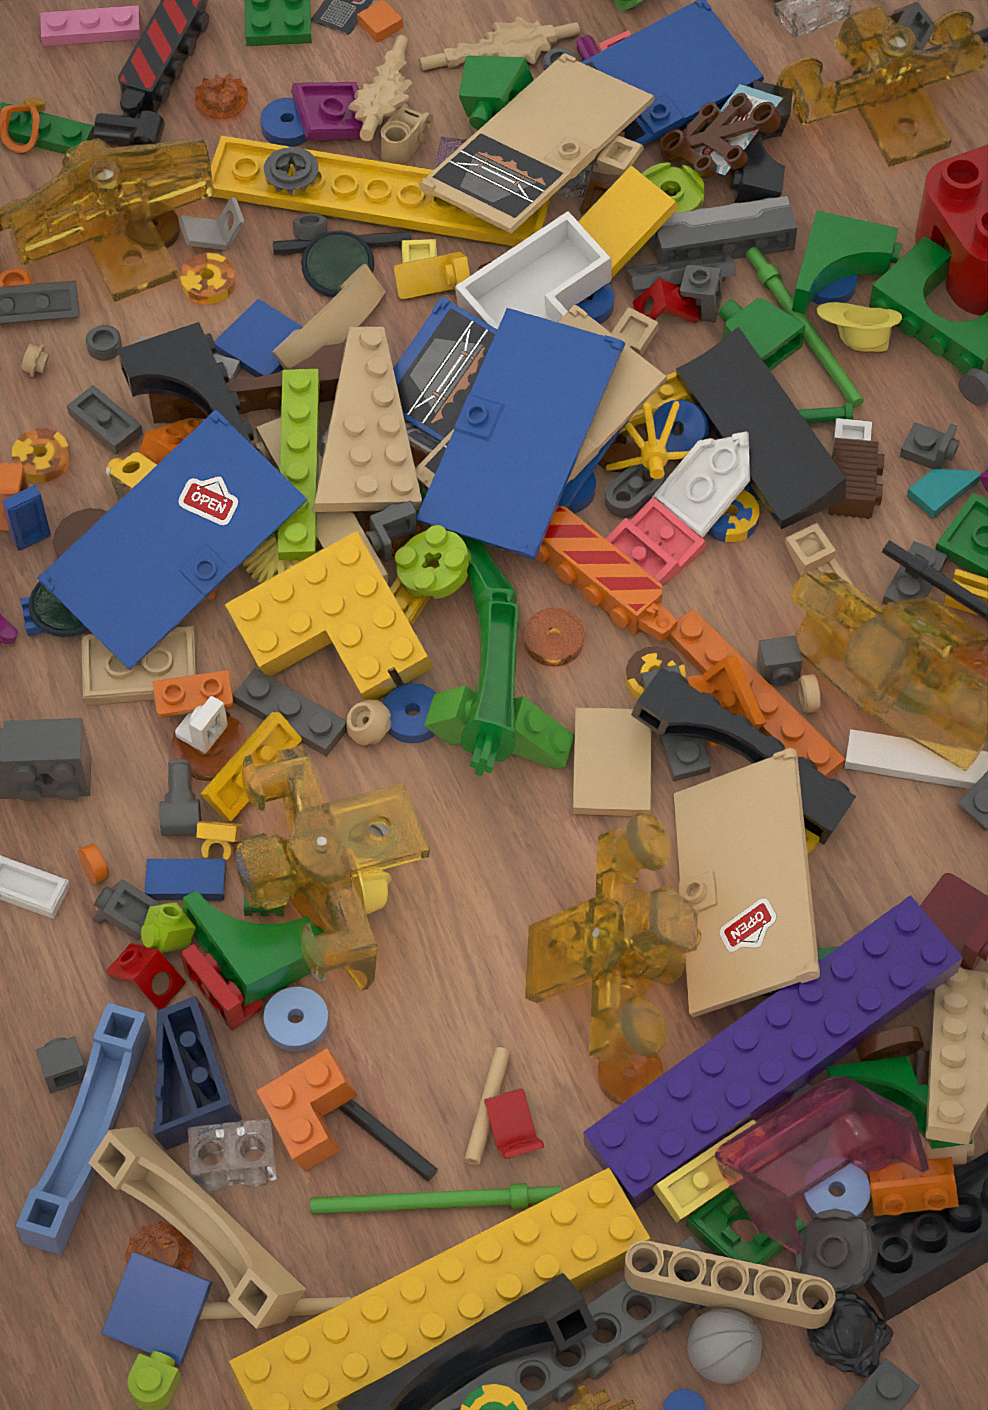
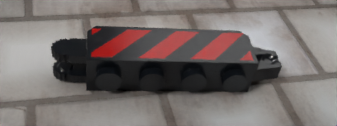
(161, 54)

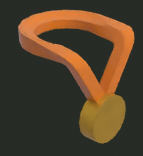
(30, 104)

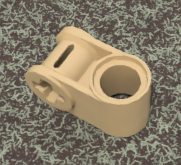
(404, 134)

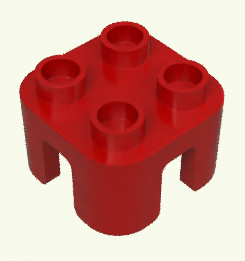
(957, 208)

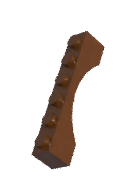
(257, 392)

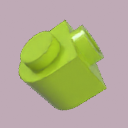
(167, 928)
(153, 1381)

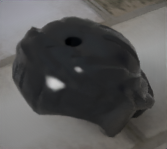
(851, 1336)

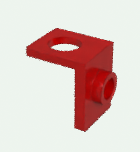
(668, 299)
(139, 966)
(512, 1124)

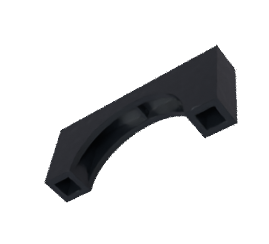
(184, 367)

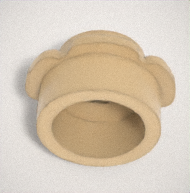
(34, 359)

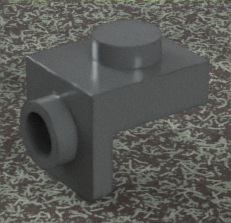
(391, 524)

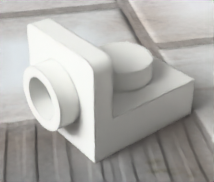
(203, 725)

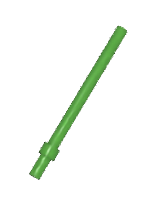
(771, 279)
(517, 1196)

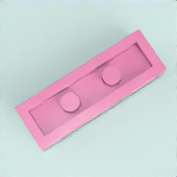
(90, 25)

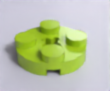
(683, 181)
(425, 547)

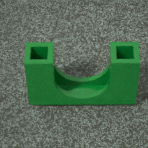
(905, 290)

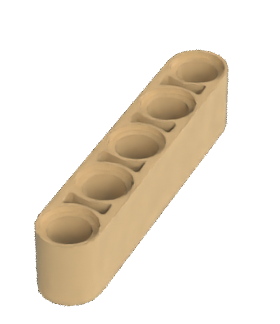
(750, 1277)

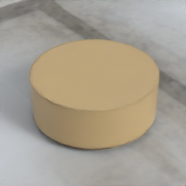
(809, 693)

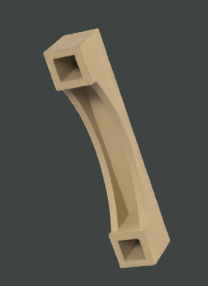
(254, 1278)

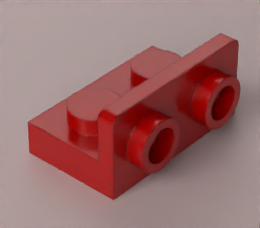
(222, 996)

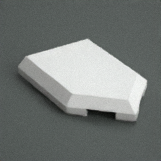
(707, 481)

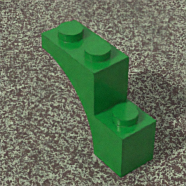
(896, 1082)

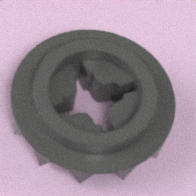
(279, 163)

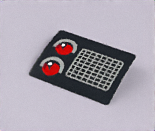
(340, 13)

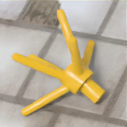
(652, 451)

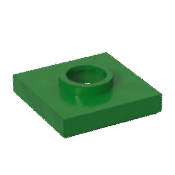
(713, 1223)

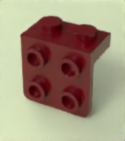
(961, 916)

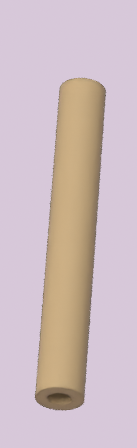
(481, 1124)

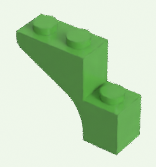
(537, 734)

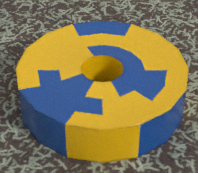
(742, 524)

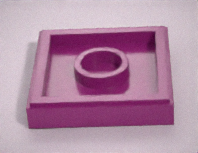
(325, 110)

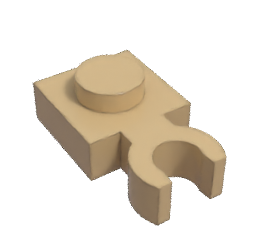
(636, 330)

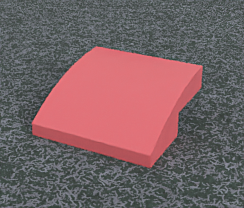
(657, 541)

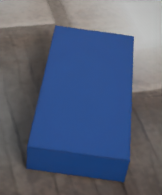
(26, 517)
(179, 877)

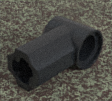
(129, 131)

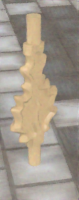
(507, 40)
(385, 93)

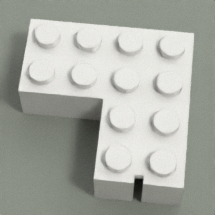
(538, 275)

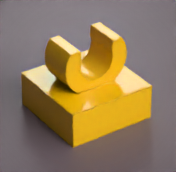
(219, 833)

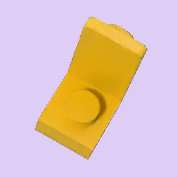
(430, 274)

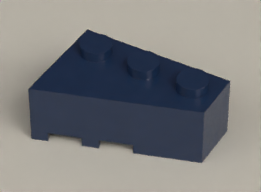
(190, 1075)

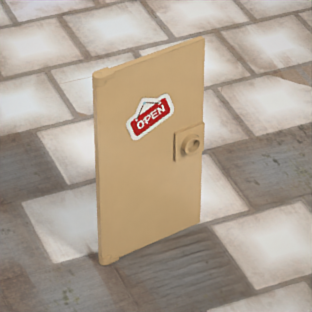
(748, 882)

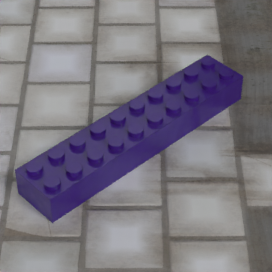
(773, 1050)

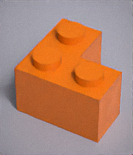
(301, 1100)

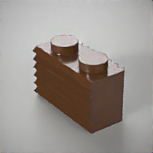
(860, 465)

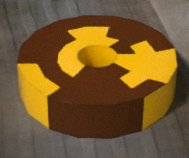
(647, 660)

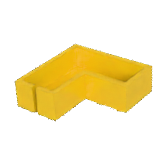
(334, 600)

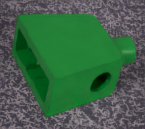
(490, 85)
(767, 328)

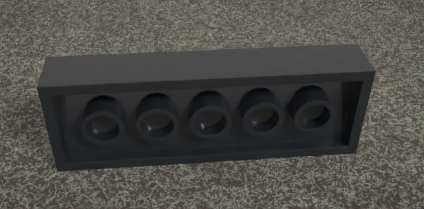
(785, 456)
(930, 1247)

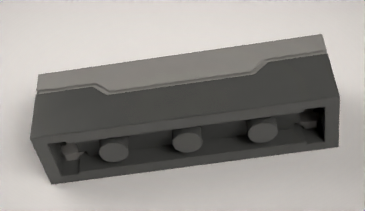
(728, 230)

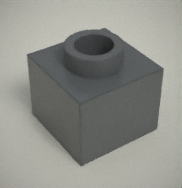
(779, 660)
(61, 1063)

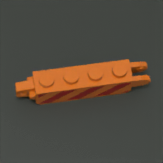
(605, 576)

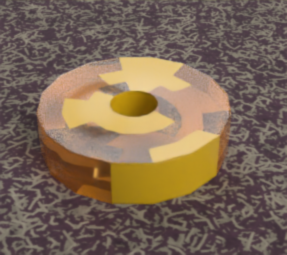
(207, 266)
(42, 442)

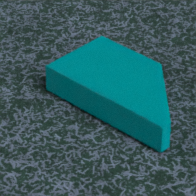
(941, 489)

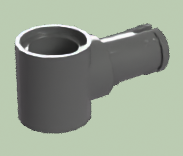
(181, 809)

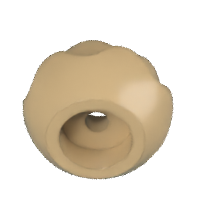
(377, 725)

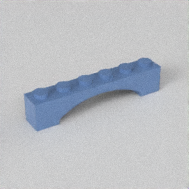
(59, 1194)

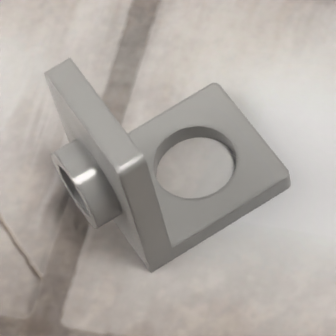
(213, 232)

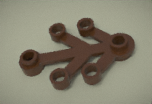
(680, 144)

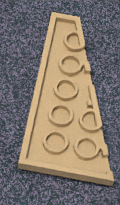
(367, 440)
(958, 1058)

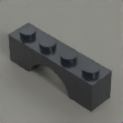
(761, 174)

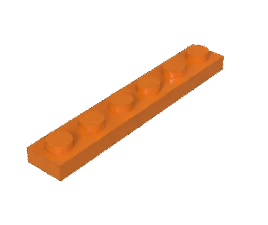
(706, 648)

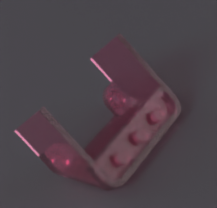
(810, 1142)

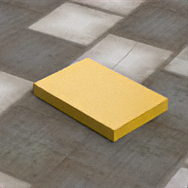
(627, 216)

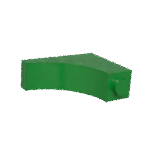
(843, 249)
(248, 953)

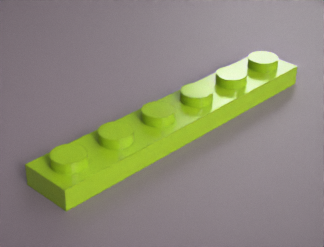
(300, 459)

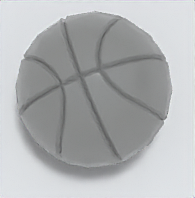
(724, 1345)

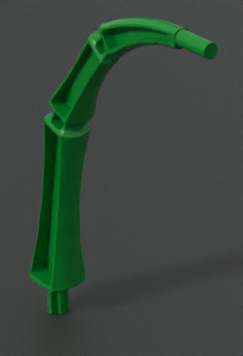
(491, 721)

